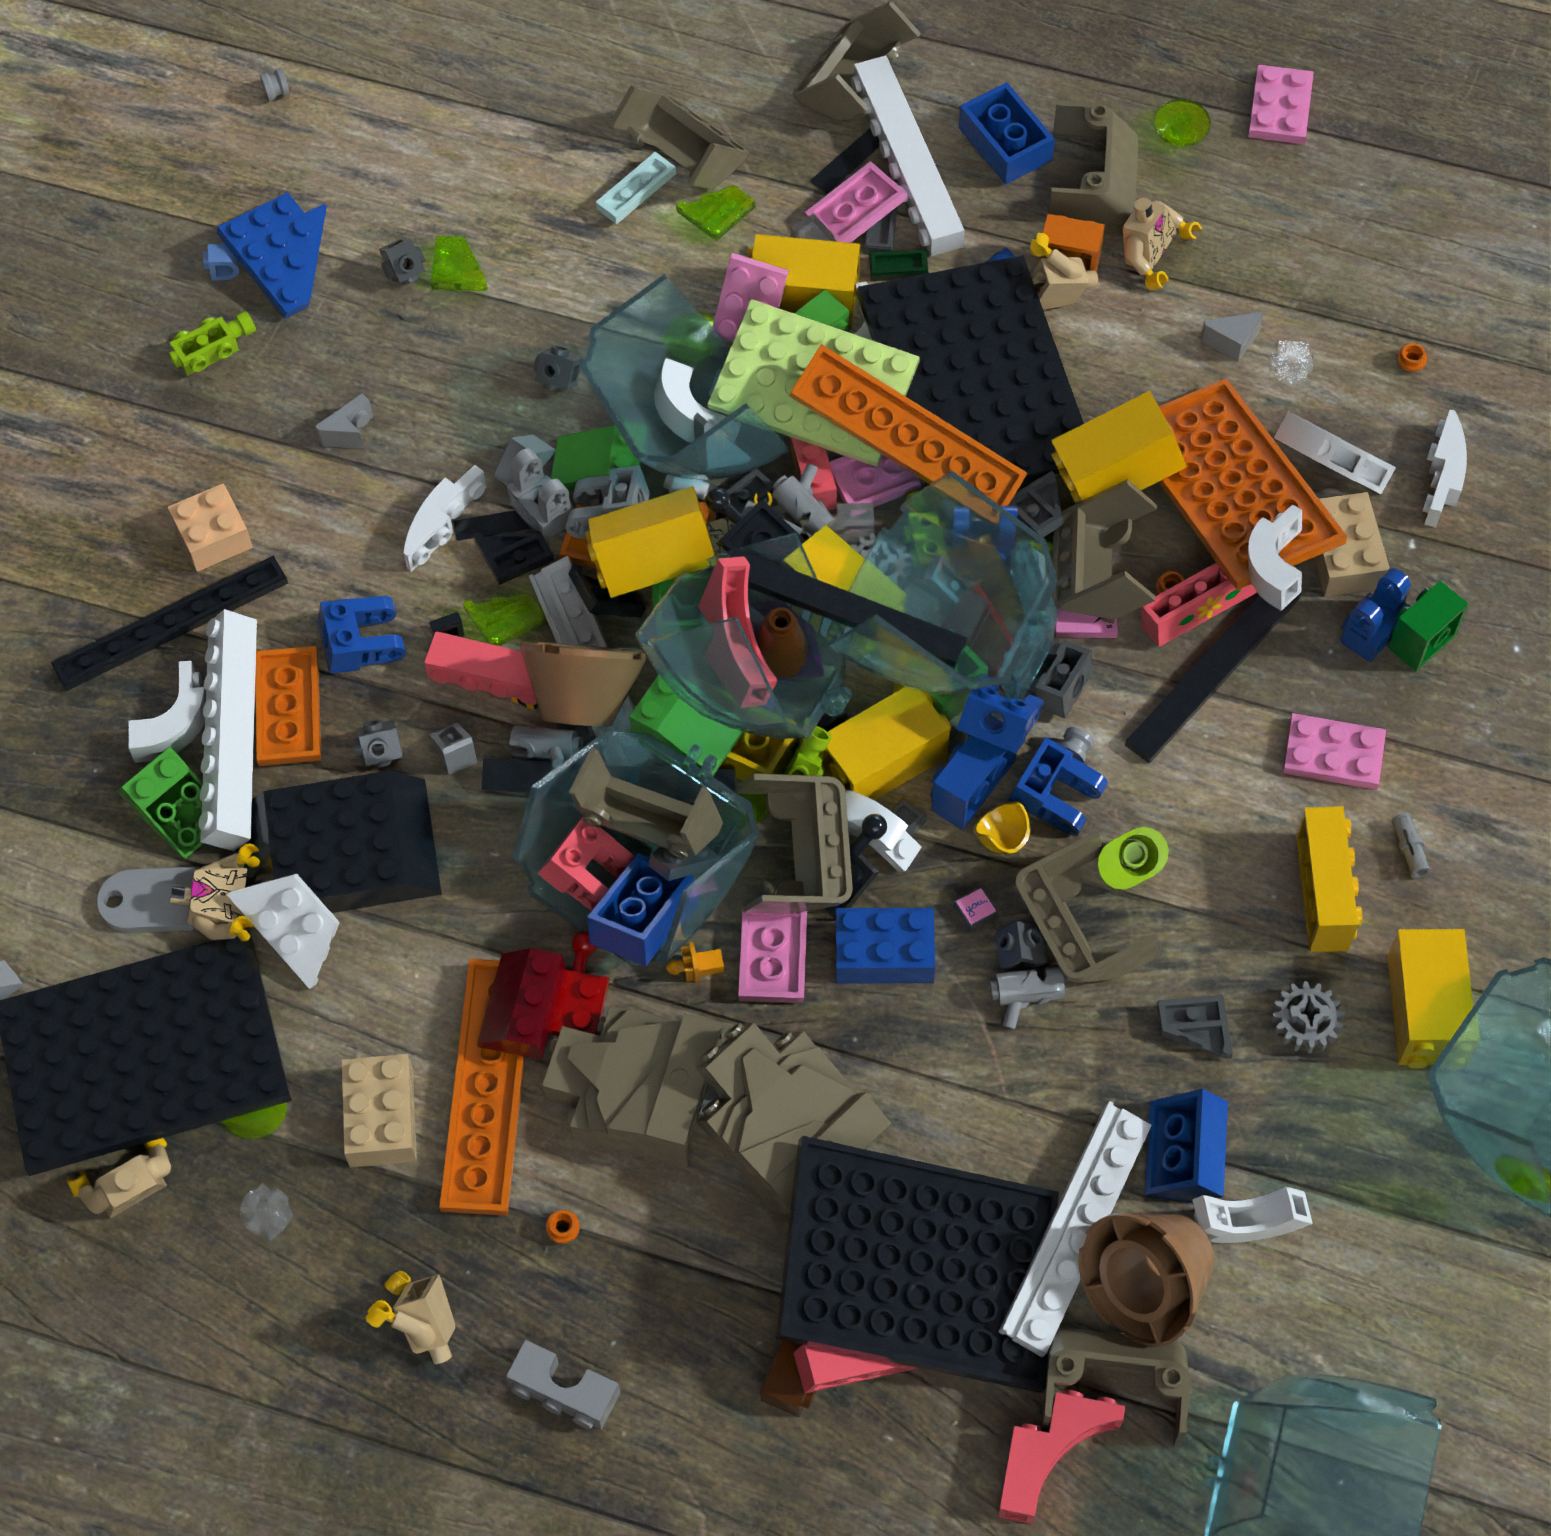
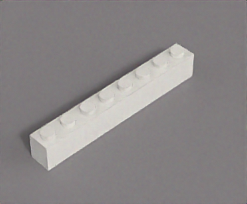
(908, 156)
(228, 731)

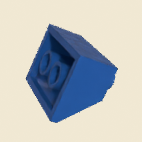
(1186, 1146)

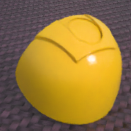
(1004, 828)

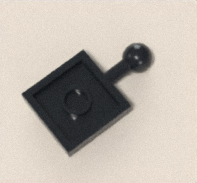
(756, 526)
(863, 872)

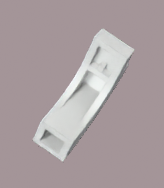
(676, 402)
(1269, 574)
(177, 725)
(896, 844)
(1252, 1218)

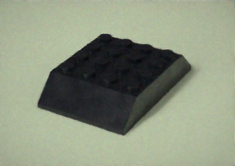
(348, 839)

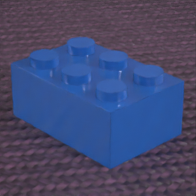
(1006, 133)
(968, 779)
(636, 912)
(885, 945)

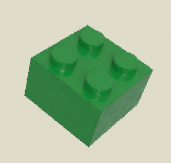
(1427, 625)

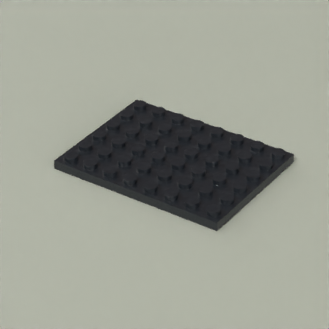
(982, 356)
(140, 1053)
(910, 1262)

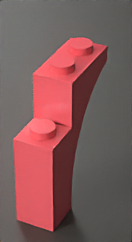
(728, 598)
(1037, 1452)

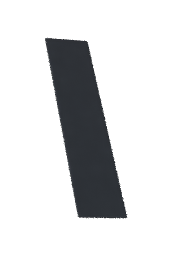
(846, 161)
(489, 525)

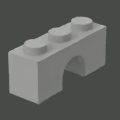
(587, 1402)

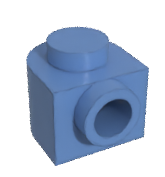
(220, 262)

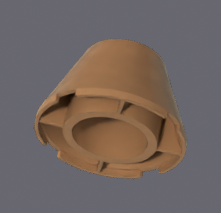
(580, 681)
(1146, 1273)

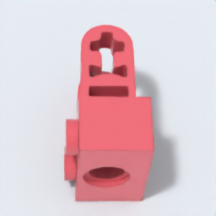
(568, 862)

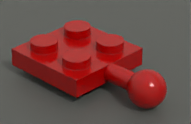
(581, 994)

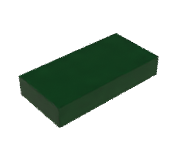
(897, 264)

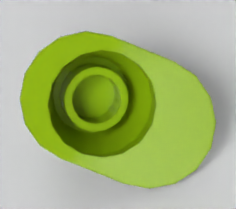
(1132, 858)

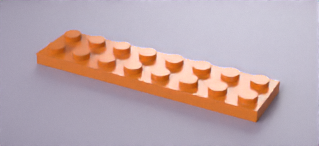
(901, 427)
(482, 1110)

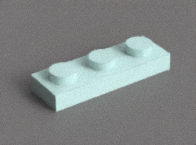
(635, 187)

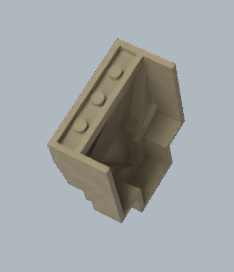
(633, 1081)
(773, 1101)

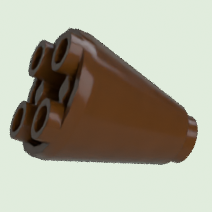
(782, 643)

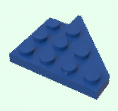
(278, 249)

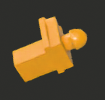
(696, 964)

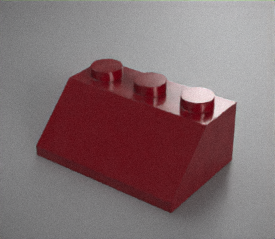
(522, 1002)

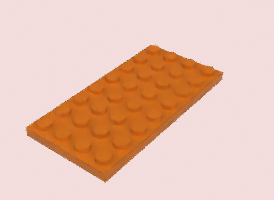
(1238, 478)

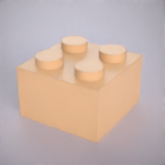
(210, 527)

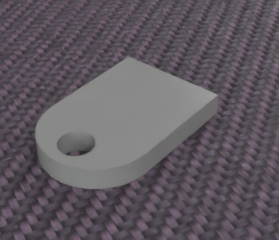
(145, 900)

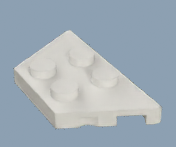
(291, 922)

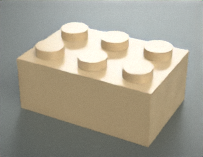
(1362, 559)
(378, 1110)

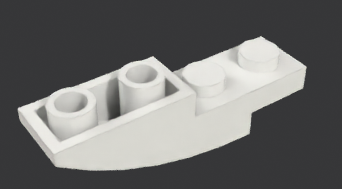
(1334, 452)
(1448, 467)
(433, 520)

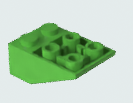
(168, 801)

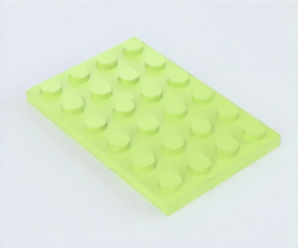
(772, 355)

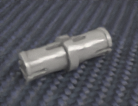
(1404, 829)

